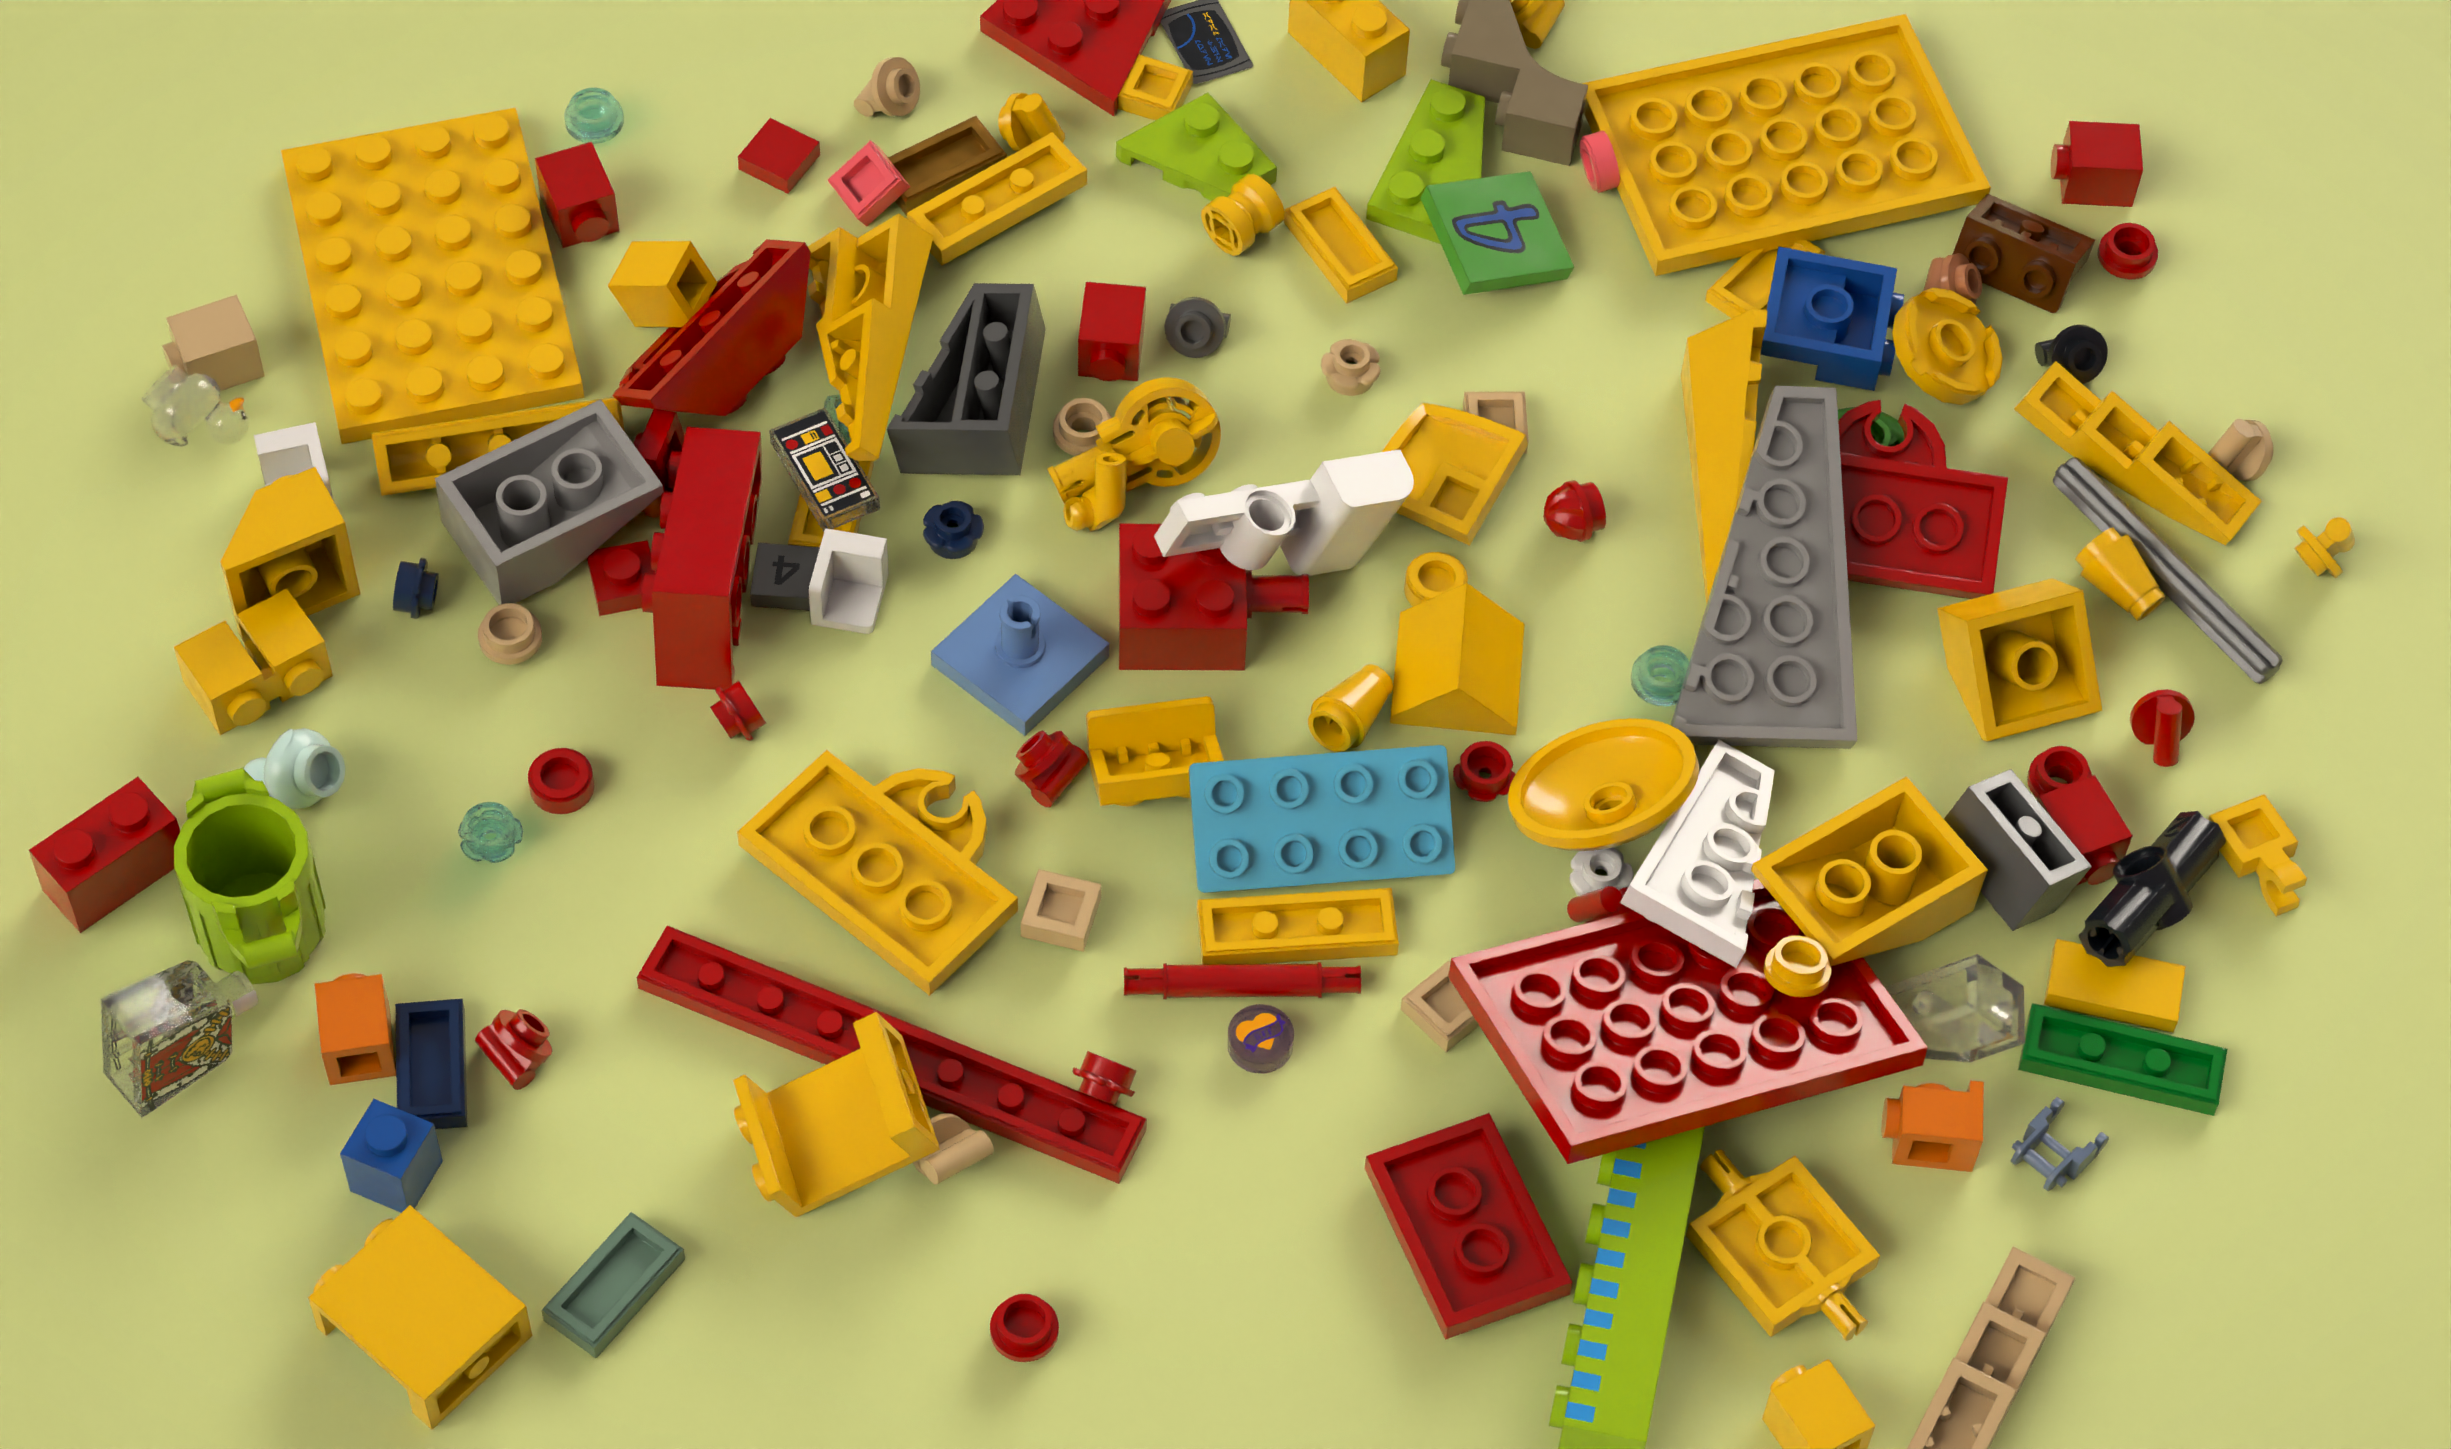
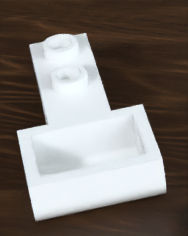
(1316, 522)

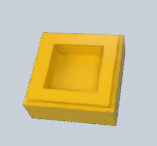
(1154, 88)

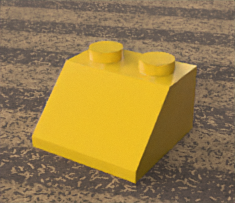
(290, 541)
(2022, 657)

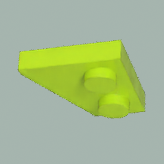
(1198, 149)

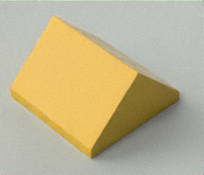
(1458, 664)

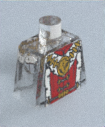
(170, 1031)

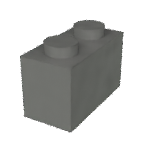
(2022, 847)

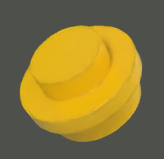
(1798, 967)

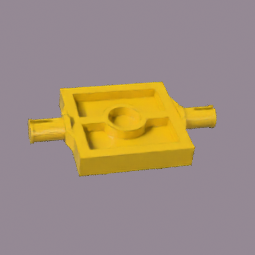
(1782, 1245)

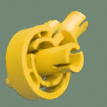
(1151, 438)

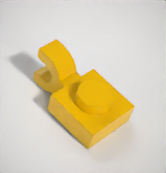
(2262, 844)

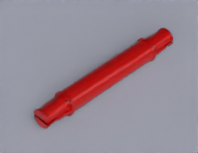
(1242, 980)

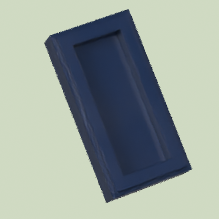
(432, 1061)

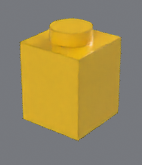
(661, 283)
(1816, 1411)

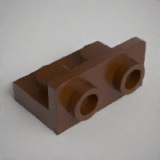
(2022, 252)

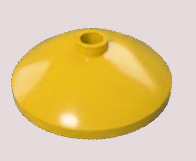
(1603, 784)

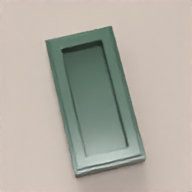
(613, 1285)

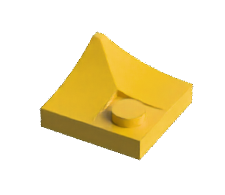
(1456, 467)

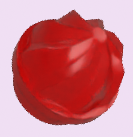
(1575, 511)

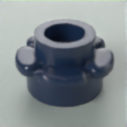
(956, 541)
(415, 588)

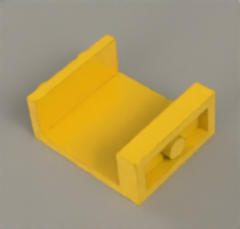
(837, 1122)
(422, 1313)

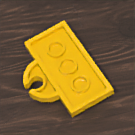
(886, 863)

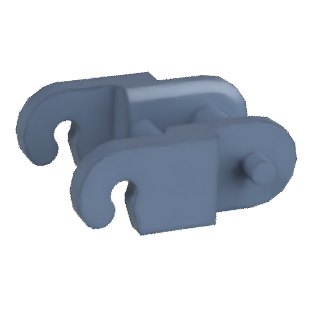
(2073, 1162)

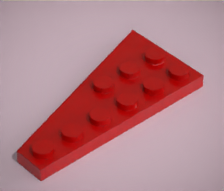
(1077, 41)

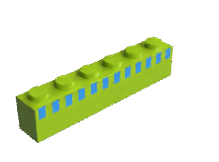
(1626, 1294)

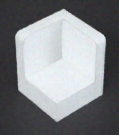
(291, 452)
(848, 581)

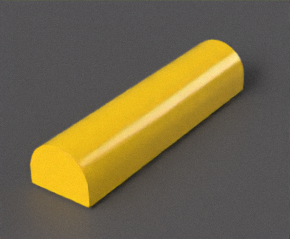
(417, 455)

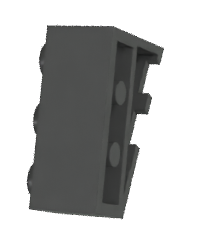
(979, 391)

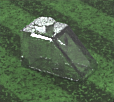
(1963, 1009)

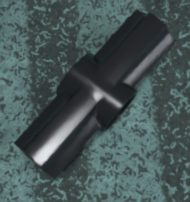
(2152, 888)

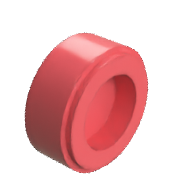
(1599, 161)

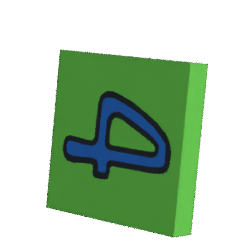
(1497, 232)

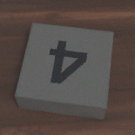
(783, 576)

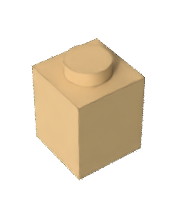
(215, 343)

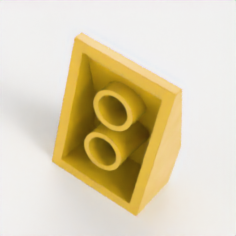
(1875, 875)

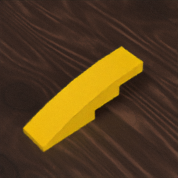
(2148, 463)

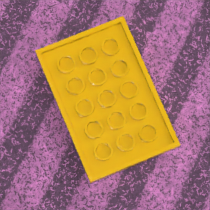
(1784, 144)
(431, 275)

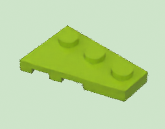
(1436, 148)

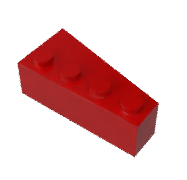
(703, 556)

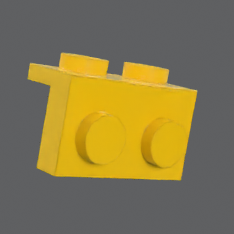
(1148, 749)

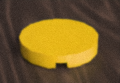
(1946, 346)

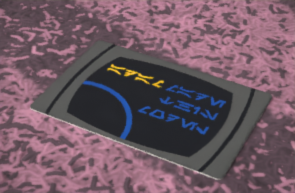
(1205, 40)

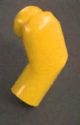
(1104, 500)

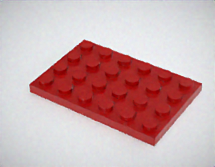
(1647, 1036)

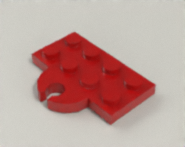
(1911, 515)

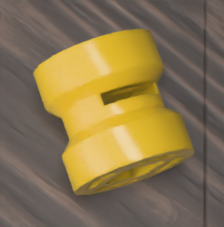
(1247, 211)

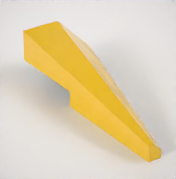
(867, 311)
(1720, 412)

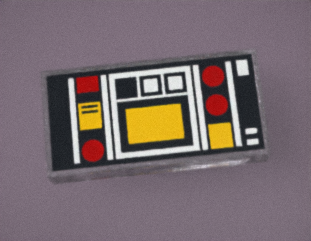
(821, 470)

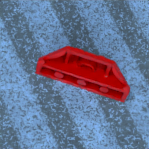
(729, 341)

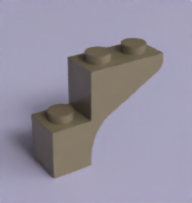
(1491, 60)

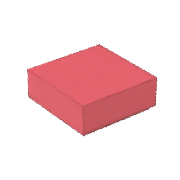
(868, 183)

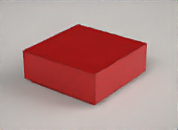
(779, 155)

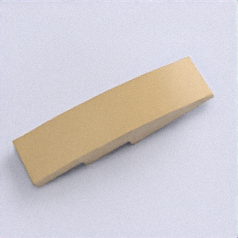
(1994, 1356)

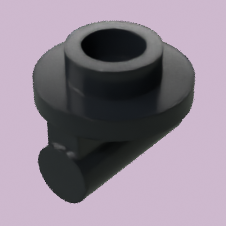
(2076, 349)

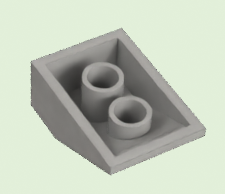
(545, 501)

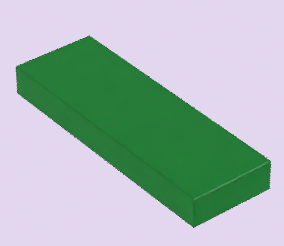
(2123, 1059)

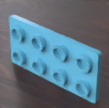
(1321, 818)

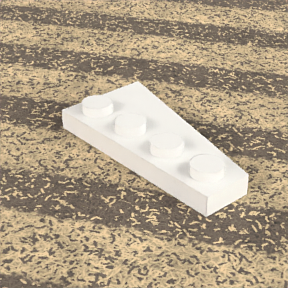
(1702, 862)

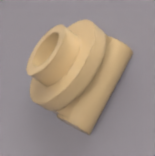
(891, 90)
(2244, 449)
(958, 1148)

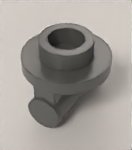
(1196, 327)

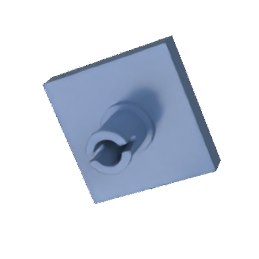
(1020, 654)

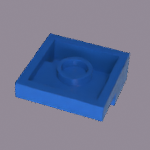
(1832, 316)

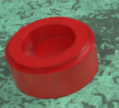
(561, 781)

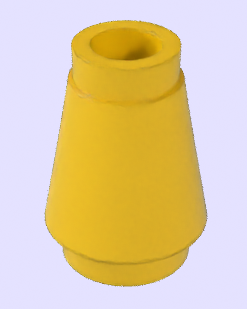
(2120, 573)
(1349, 709)

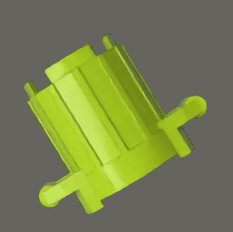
(248, 879)

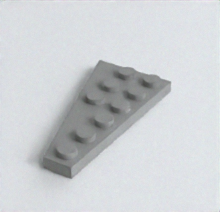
(1777, 622)

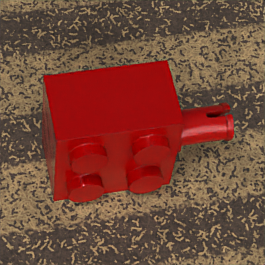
(1191, 605)

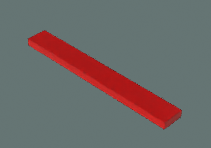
(948, 1073)

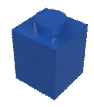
(391, 1156)

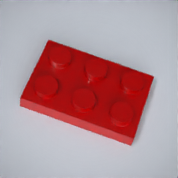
(1467, 1226)

